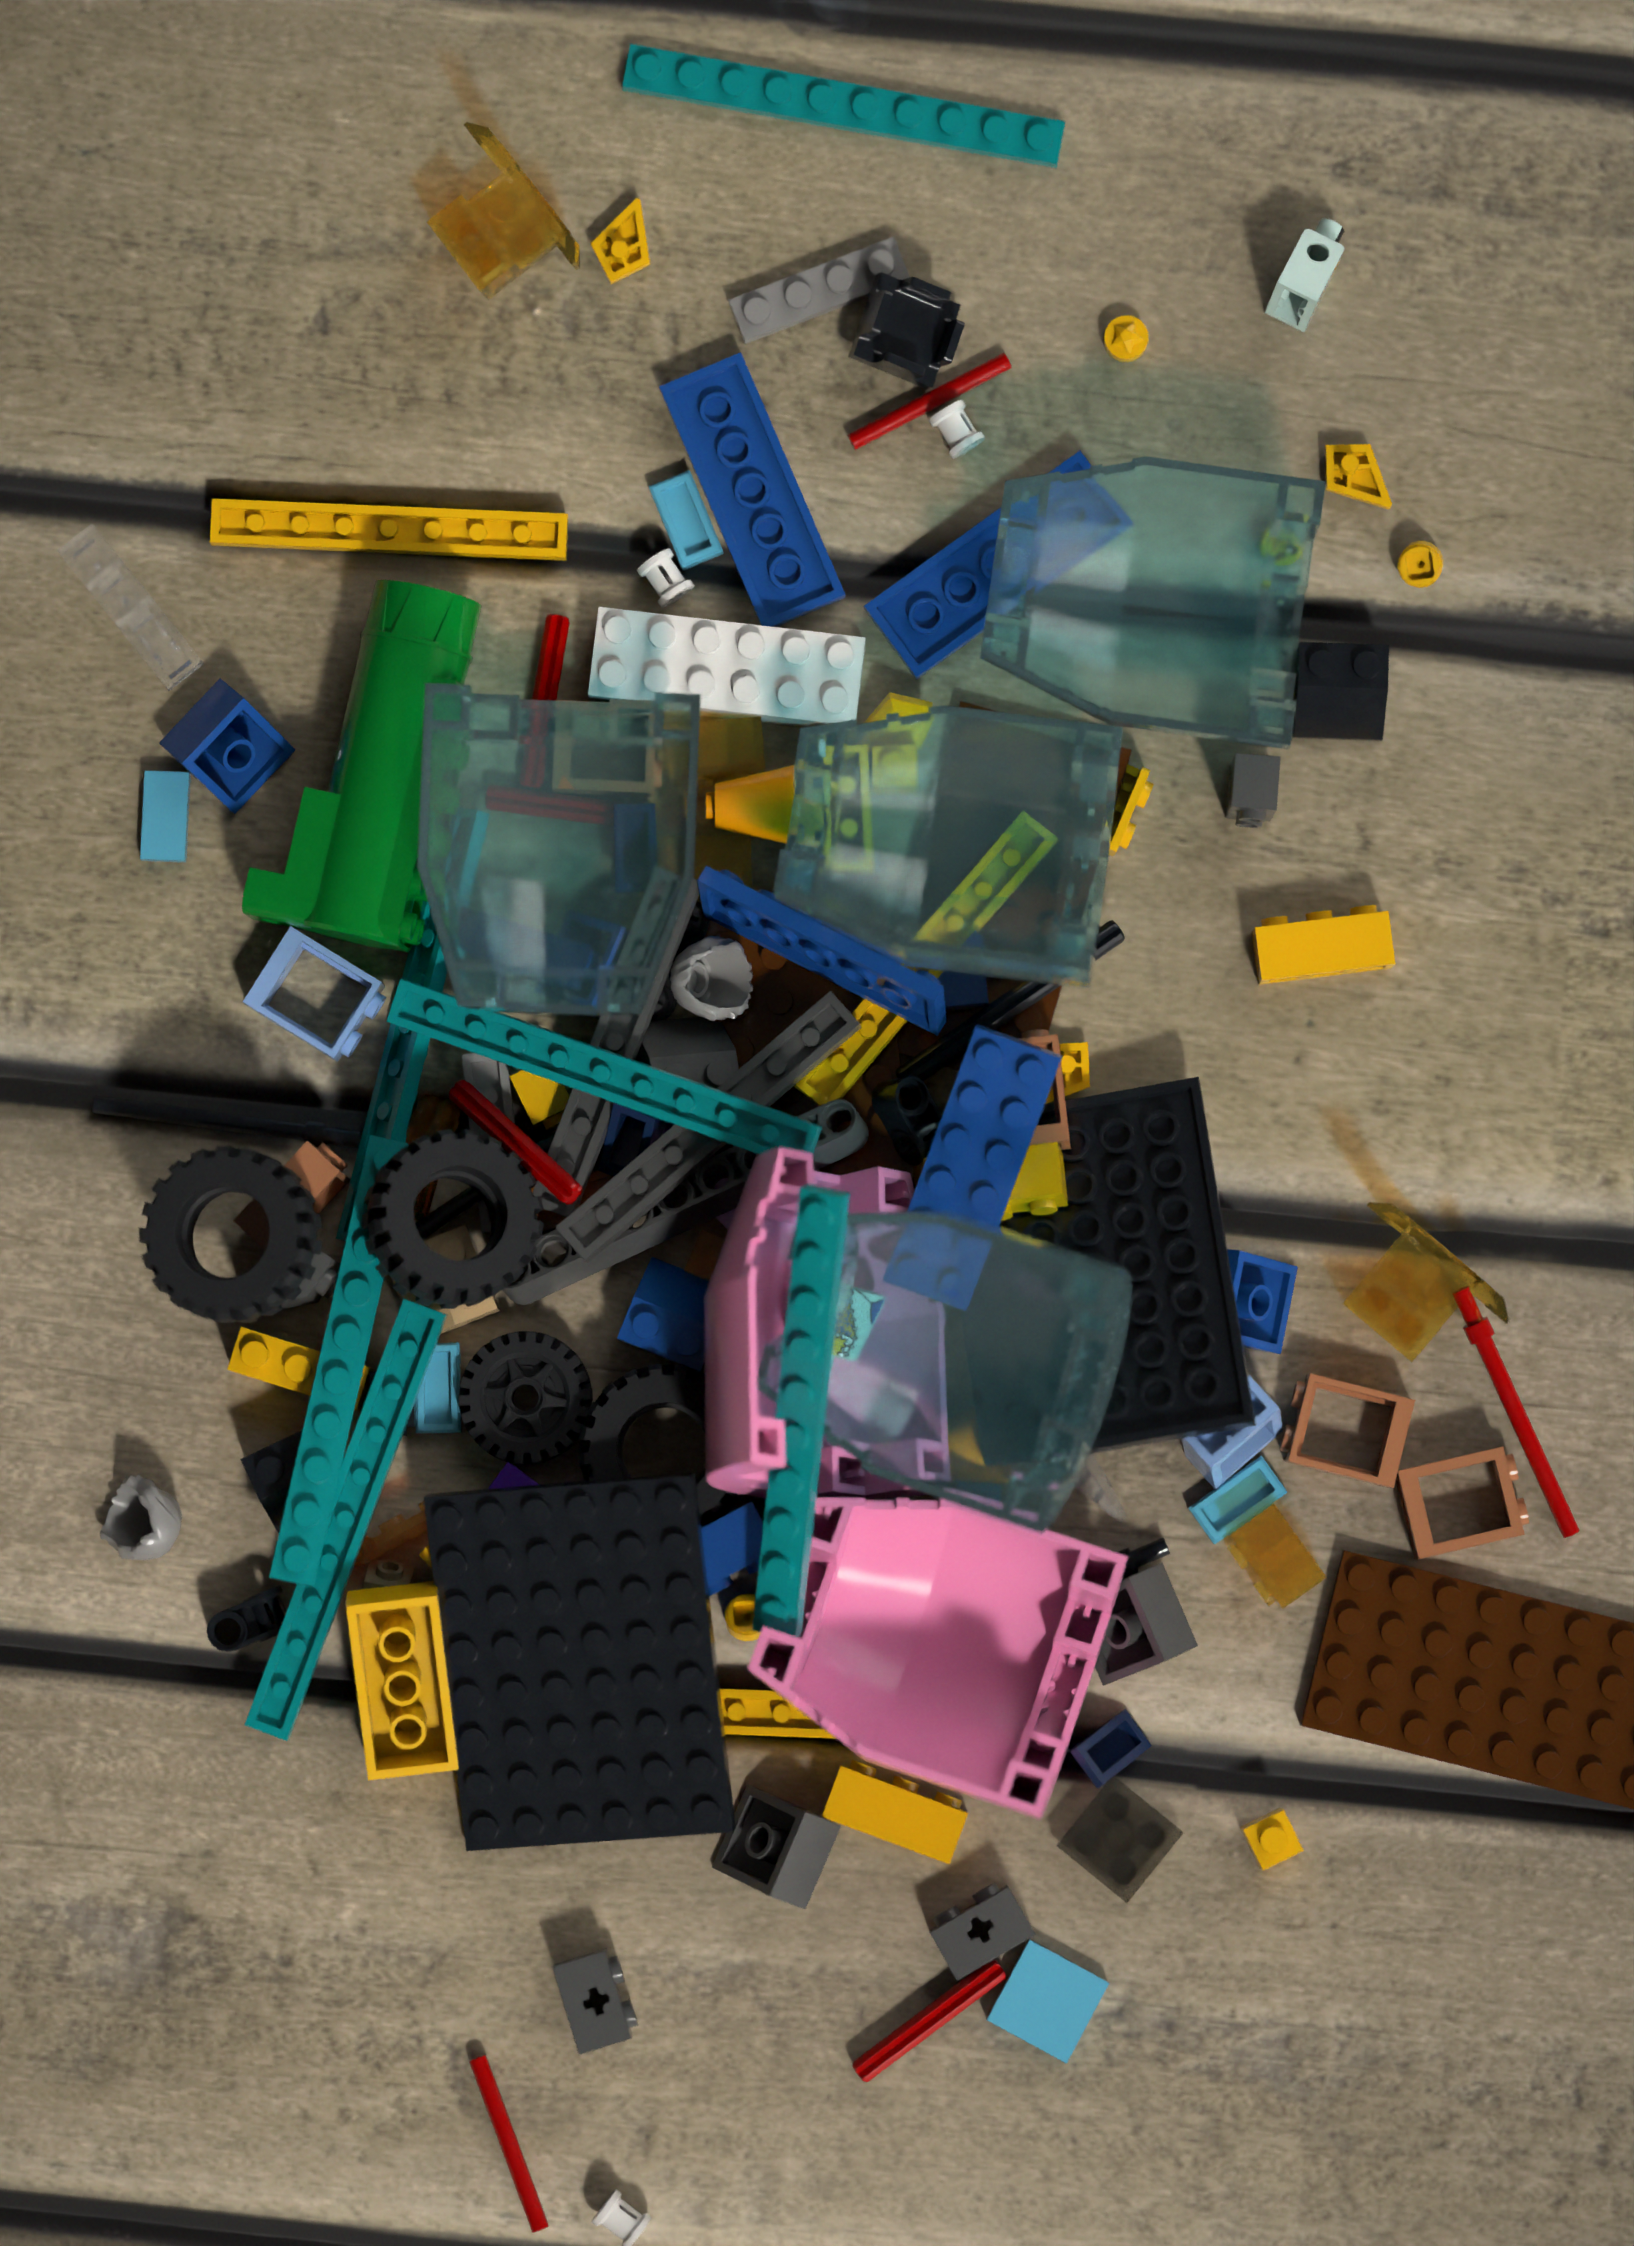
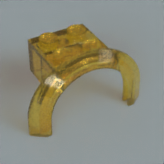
(502, 225)
(1412, 1287)

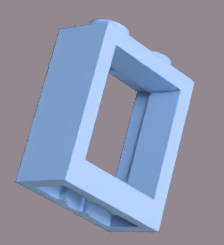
(277, 970)
(1225, 1452)

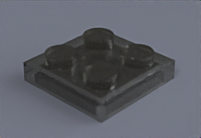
(1119, 1839)

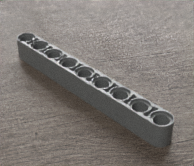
(701, 1205)

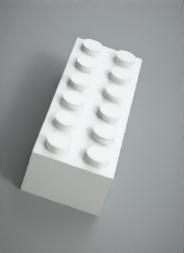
(735, 667)

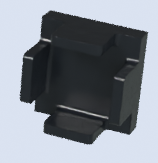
(907, 329)

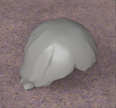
(712, 978)
(142, 1520)

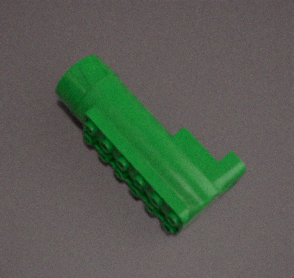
(358, 842)

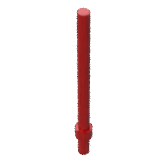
(1480, 1332)

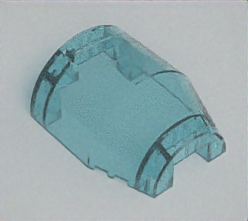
(1157, 594)
(957, 839)
(556, 845)
(969, 1360)

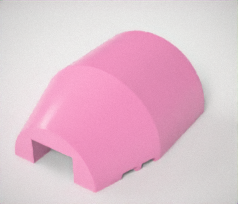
(749, 1309)
(946, 1643)

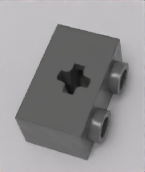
(1252, 789)
(968, 1954)
(593, 2028)

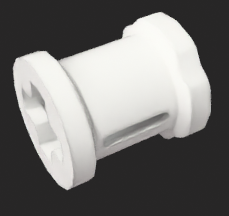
(957, 429)
(663, 563)
(621, 2219)

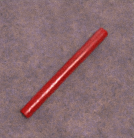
(929, 401)
(509, 2143)

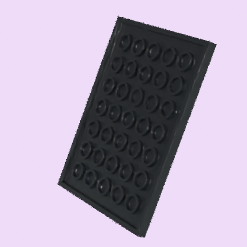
(1151, 1204)
(581, 1661)

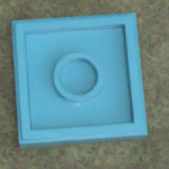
(1047, 2001)

